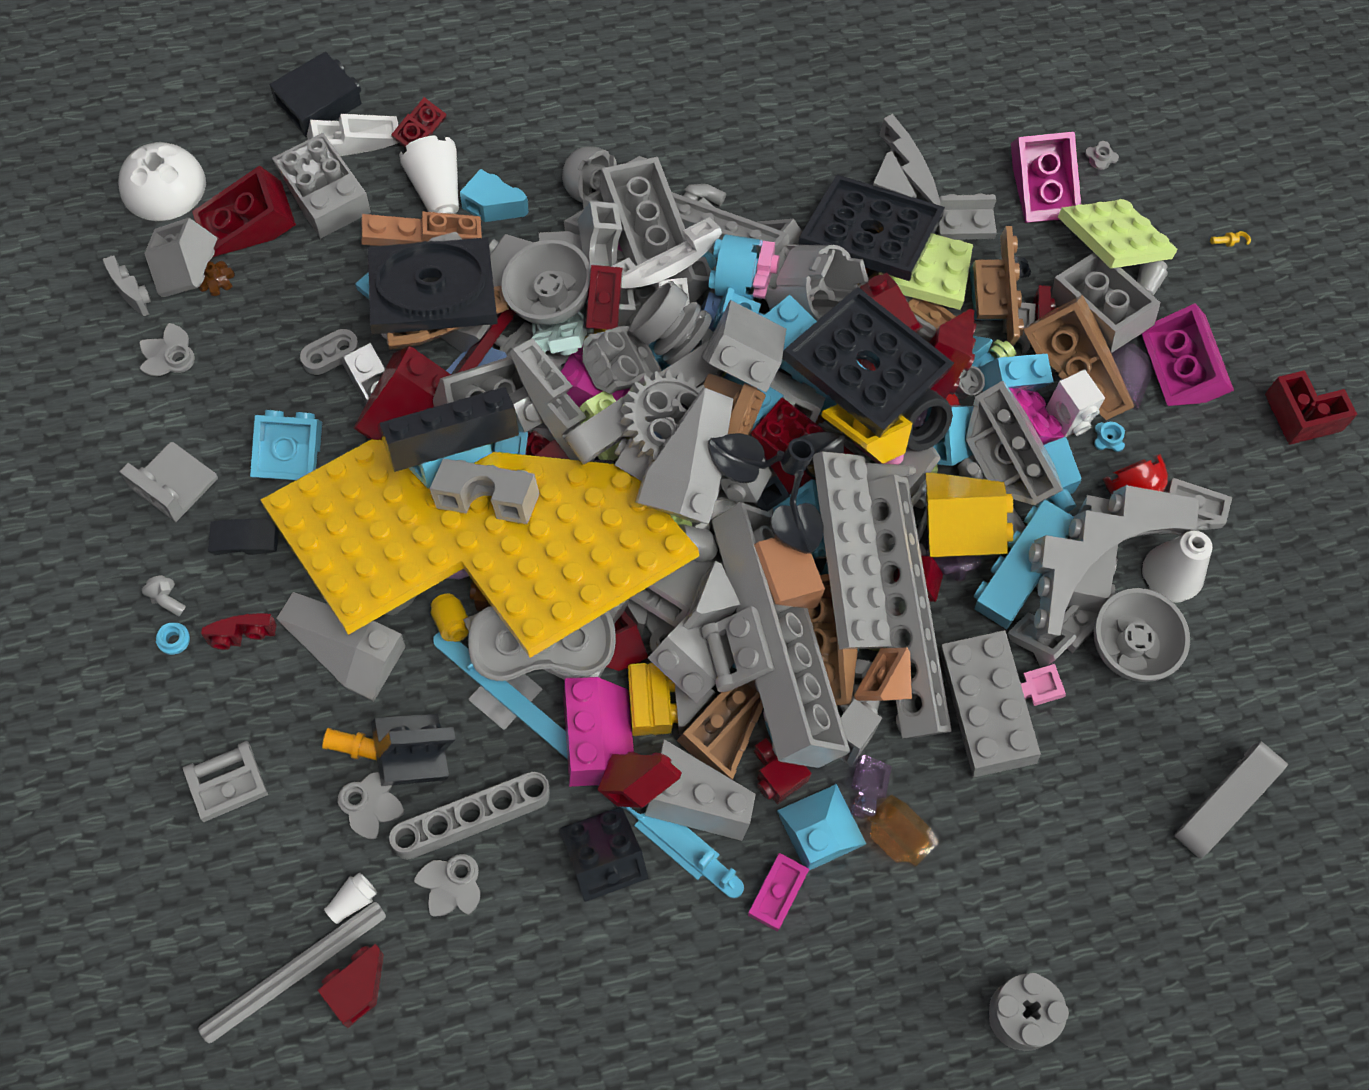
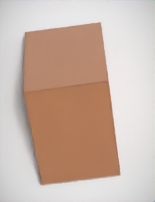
(887, 677)

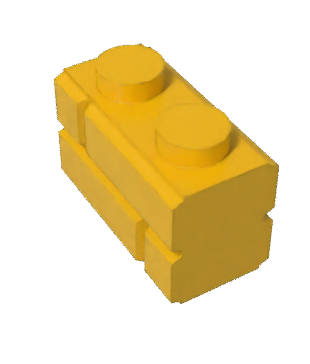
(650, 700)

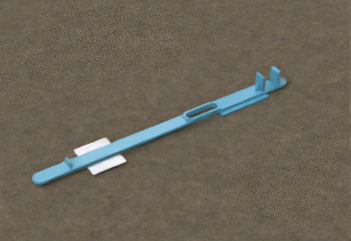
(512, 698)

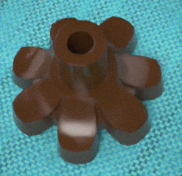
(215, 277)

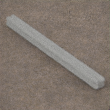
(291, 973)

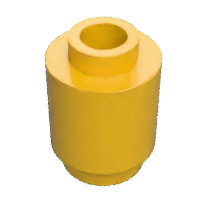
(448, 616)

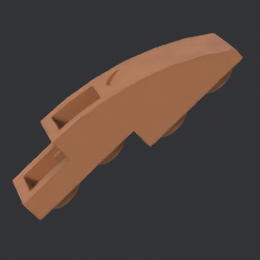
(391, 230)

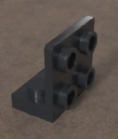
(604, 853)

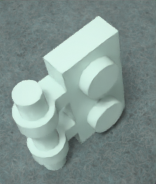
(562, 338)

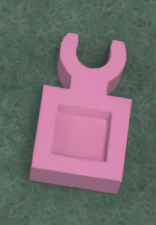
(767, 264)
(1043, 685)

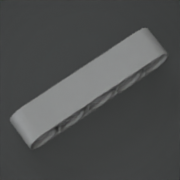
(453, 813)

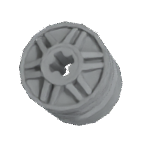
(670, 323)

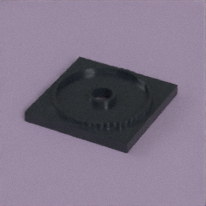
(901, 220)
(406, 303)
(866, 330)

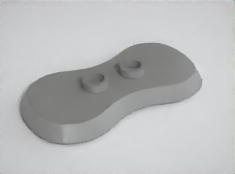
(501, 657)

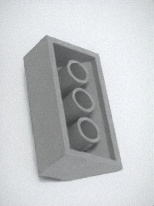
(500, 255)

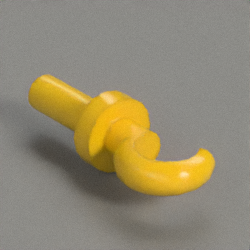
(1230, 239)

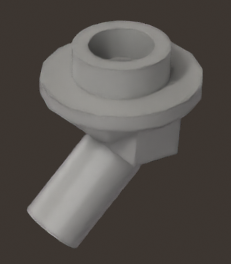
(158, 590)

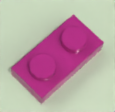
(778, 892)

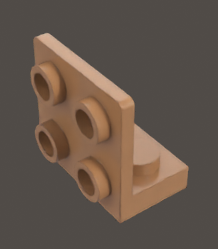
(746, 402)

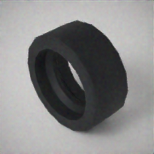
(936, 425)

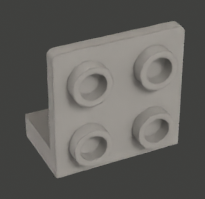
(170, 480)

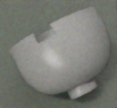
(584, 169)

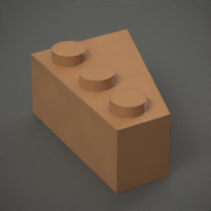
(724, 729)

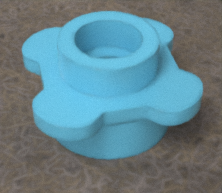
(1112, 429)

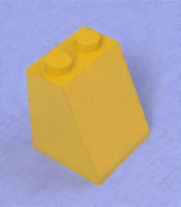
(967, 516)

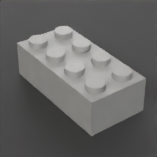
(645, 208)
(989, 704)

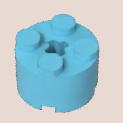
(735, 265)

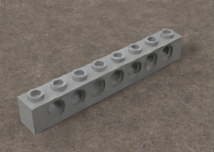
(917, 617)

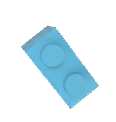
(1018, 372)

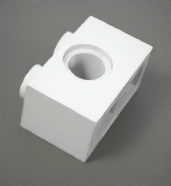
(1075, 403)

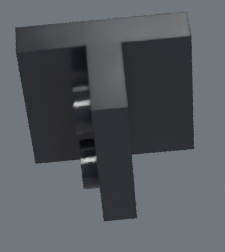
(411, 749)

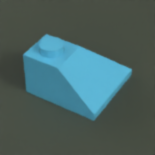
(821, 827)

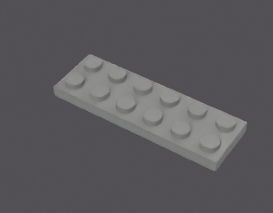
(851, 551)

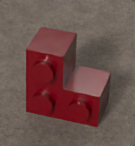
(1305, 414)

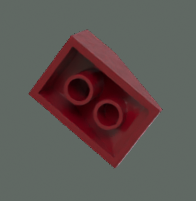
(246, 212)
(403, 389)

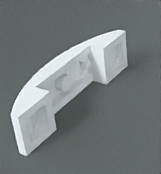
(667, 264)

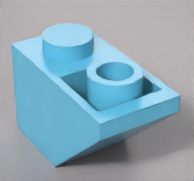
(493, 199)

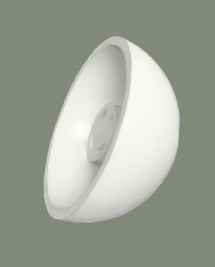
(161, 181)

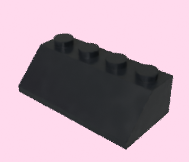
(449, 429)

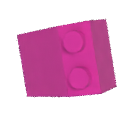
(1046, 174)

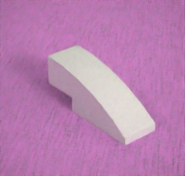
(356, 132)

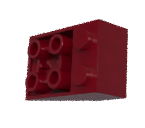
(956, 343)
(778, 430)

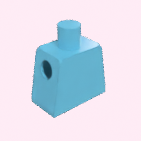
(953, 445)
(1067, 471)

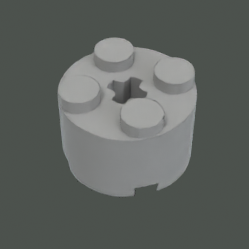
(1047, 1014)

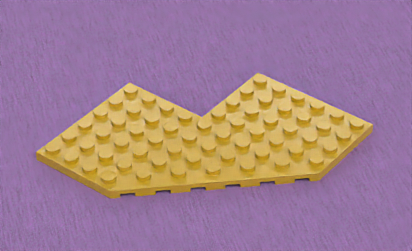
(380, 541)

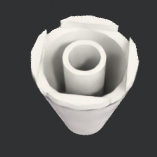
(433, 172)
(1178, 566)

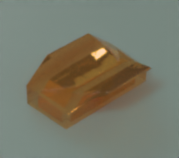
(901, 832)

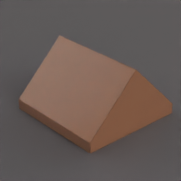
(790, 574)

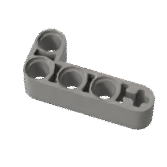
(1231, 799)

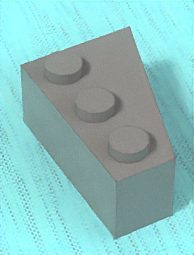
(703, 798)

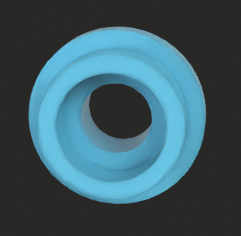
(169, 630)

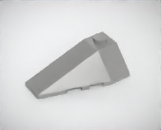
(683, 475)
(356, 660)

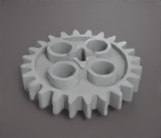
(667, 395)

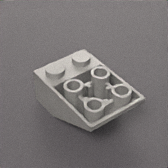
(322, 185)

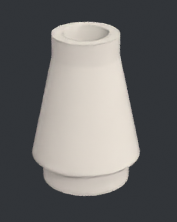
(352, 896)

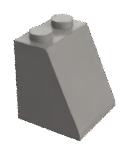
(746, 346)
(688, 660)

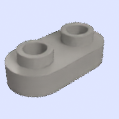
(328, 350)

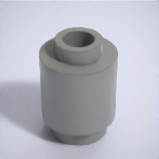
(703, 540)

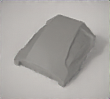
(617, 359)

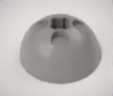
(547, 282)
(1151, 625)

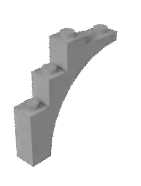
(1093, 533)

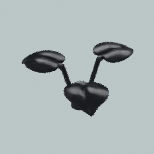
(739, 460)

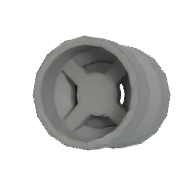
(970, 383)

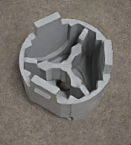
(815, 277)

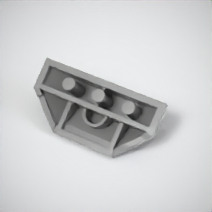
(1010, 447)

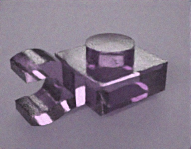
(872, 782)

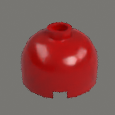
(1141, 475)

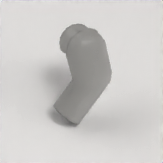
(707, 191)

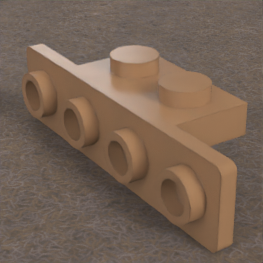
(996, 287)

